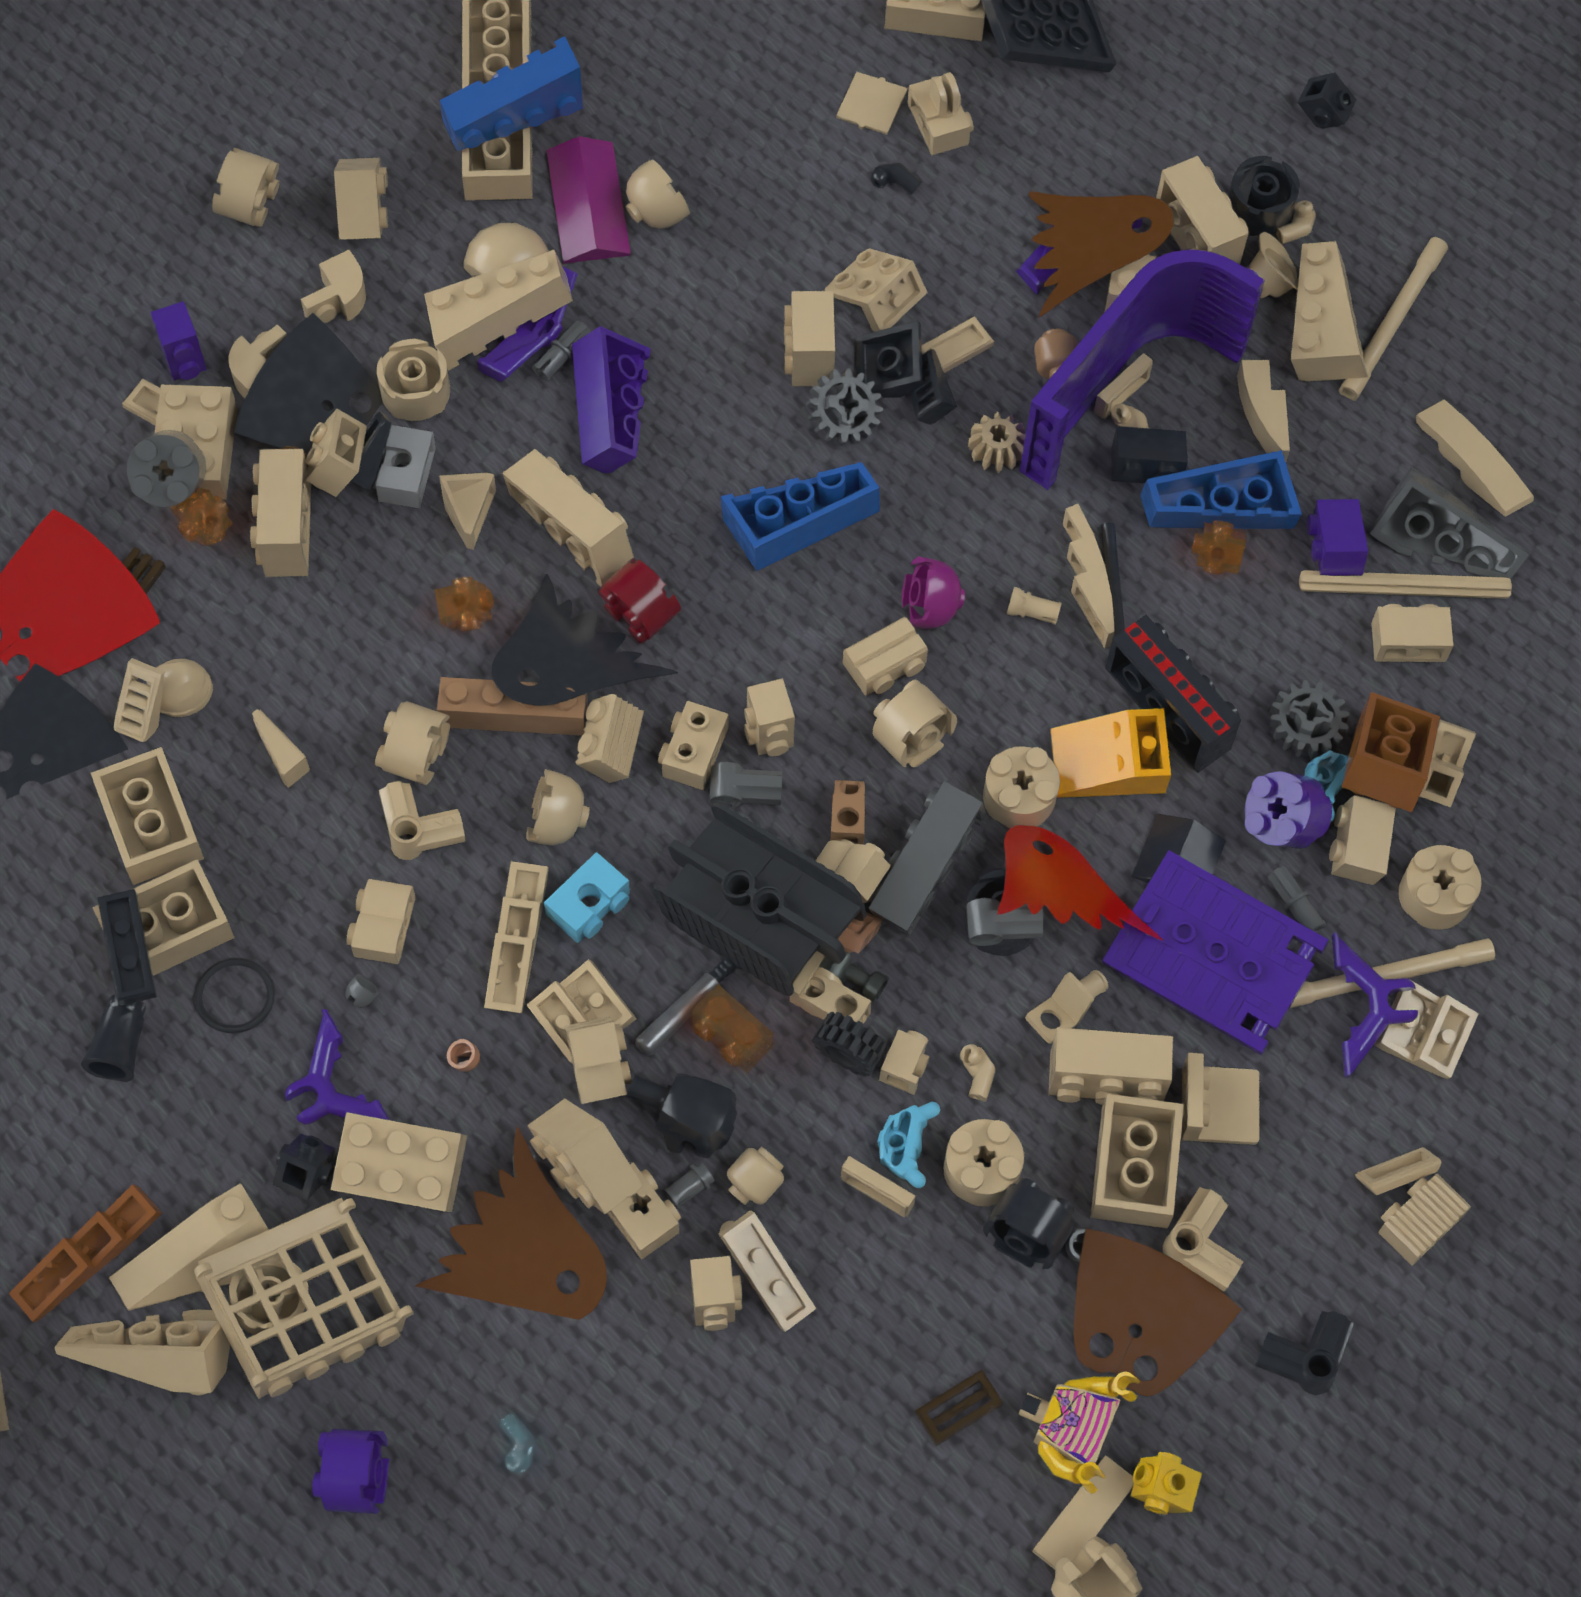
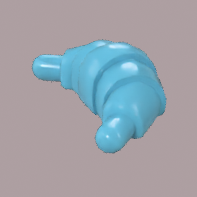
(1329, 771)
(902, 1141)

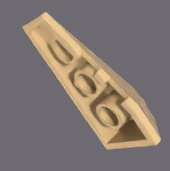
(169, 1264)
(171, 1355)

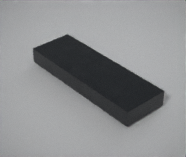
(127, 947)

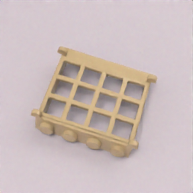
(277, 1242)

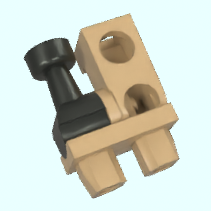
(821, 988)

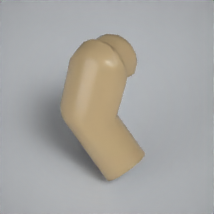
(1301, 223)
(1128, 416)
(981, 1070)

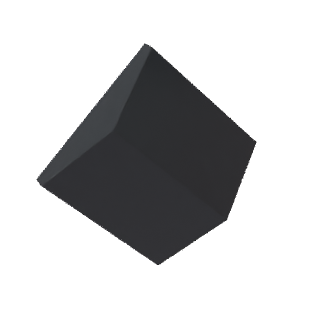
(891, 359)
(1182, 837)

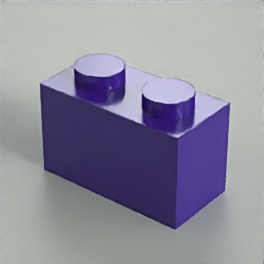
(178, 341)
(1338, 537)

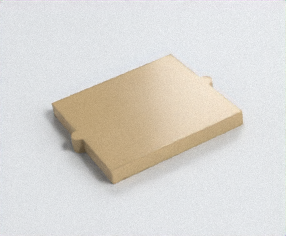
(871, 103)

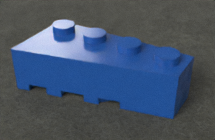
(515, 98)
(1244, 492)
(800, 513)

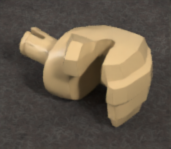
(1096, 1572)

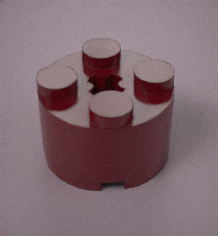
(640, 599)

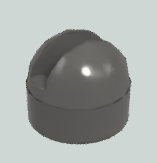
(362, 990)
(1077, 1238)

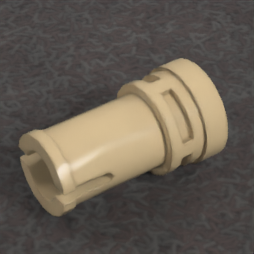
(1032, 606)

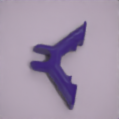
(1380, 1013)
(319, 1081)

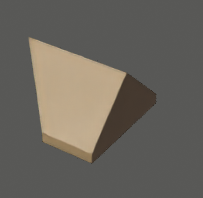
(467, 502)

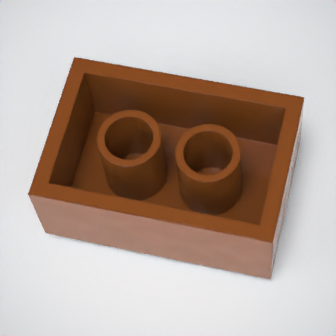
(1391, 752)

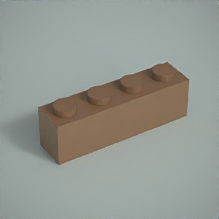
(484, 707)

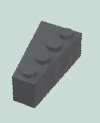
(926, 857)

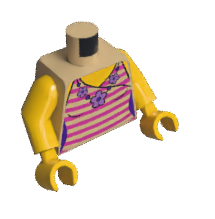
(1077, 1424)

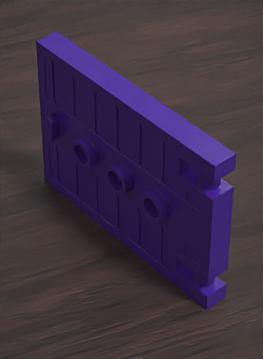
(1218, 952)

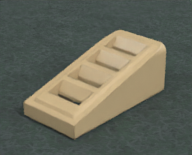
(133, 721)
(285, 755)

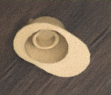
(1274, 266)

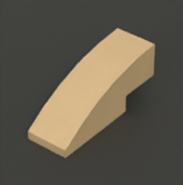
(1264, 407)

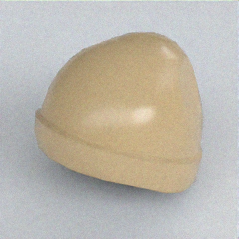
(185, 687)

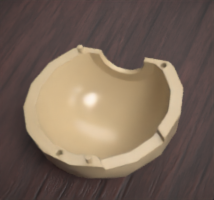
(501, 246)

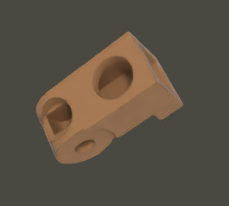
(848, 811)

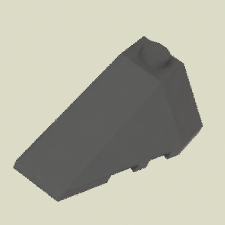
(1437, 523)

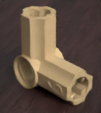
(428, 831)
(1195, 1226)

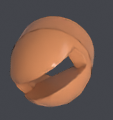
(460, 1049)

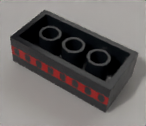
(1164, 677)

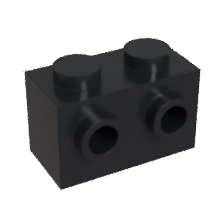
(1147, 453)

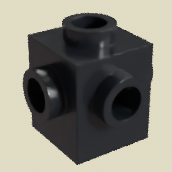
(1327, 101)
(304, 1166)

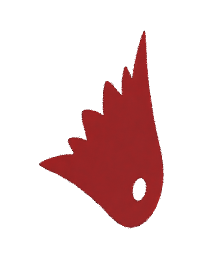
(1059, 881)

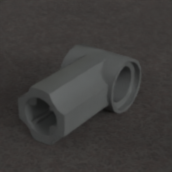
(735, 785)
(989, 928)

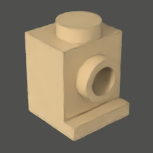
(905, 1061)

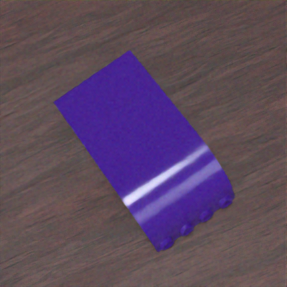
(1173, 295)

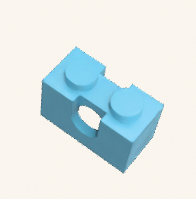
(594, 879)

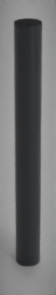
(1112, 568)

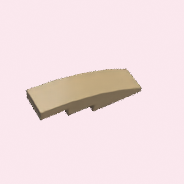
(1480, 463)
(1091, 582)
(516, 937)

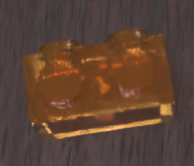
(732, 1029)

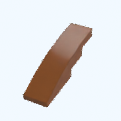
(85, 1254)

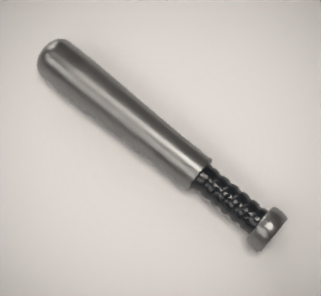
(681, 1010)

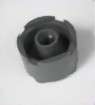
(151, 482)

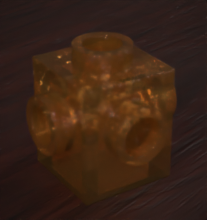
(202, 517)
(1230, 550)
(464, 604)

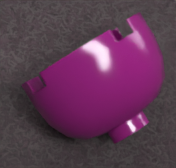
(935, 589)

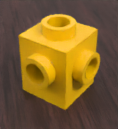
(1165, 1484)

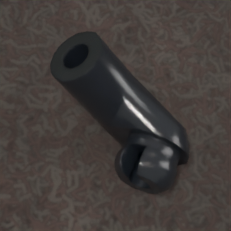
(895, 173)

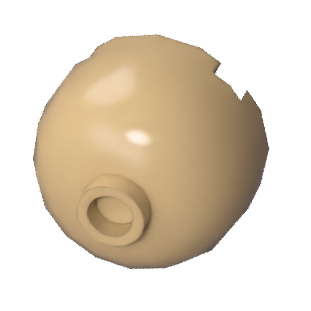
(654, 197)
(557, 809)
(286, 1304)

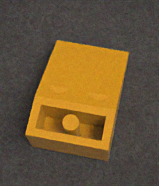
(1113, 754)

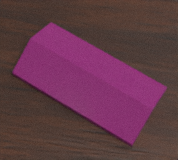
(587, 200)

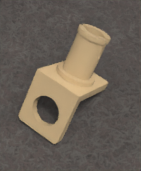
(1068, 1002)

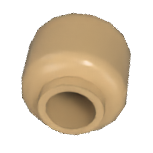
(755, 1176)

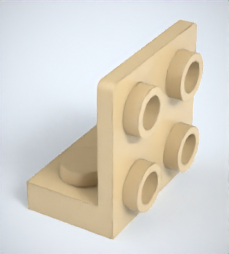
(881, 285)
(1219, 1103)

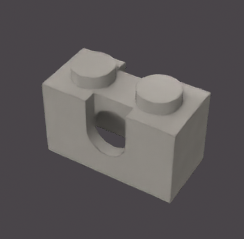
(405, 484)

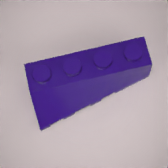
(608, 397)

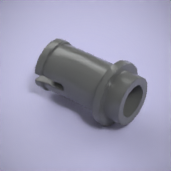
(689, 1185)

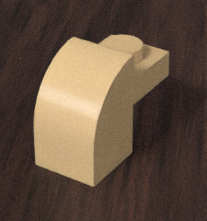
(343, 289)
(248, 358)
(1447, 762)

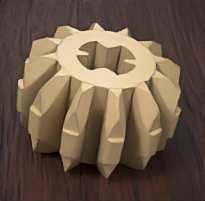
(986, 448)

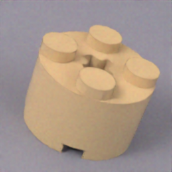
(245, 186)
(413, 380)
(913, 724)
(413, 741)
(1017, 769)
(1440, 886)
(994, 1144)

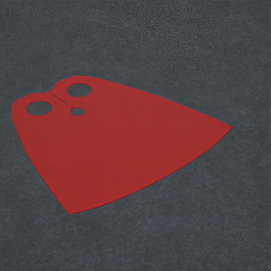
(70, 597)

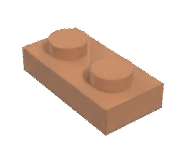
(859, 933)

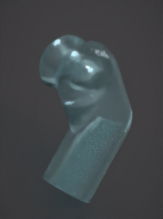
(522, 1444)

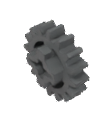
(859, 405)
(1326, 721)

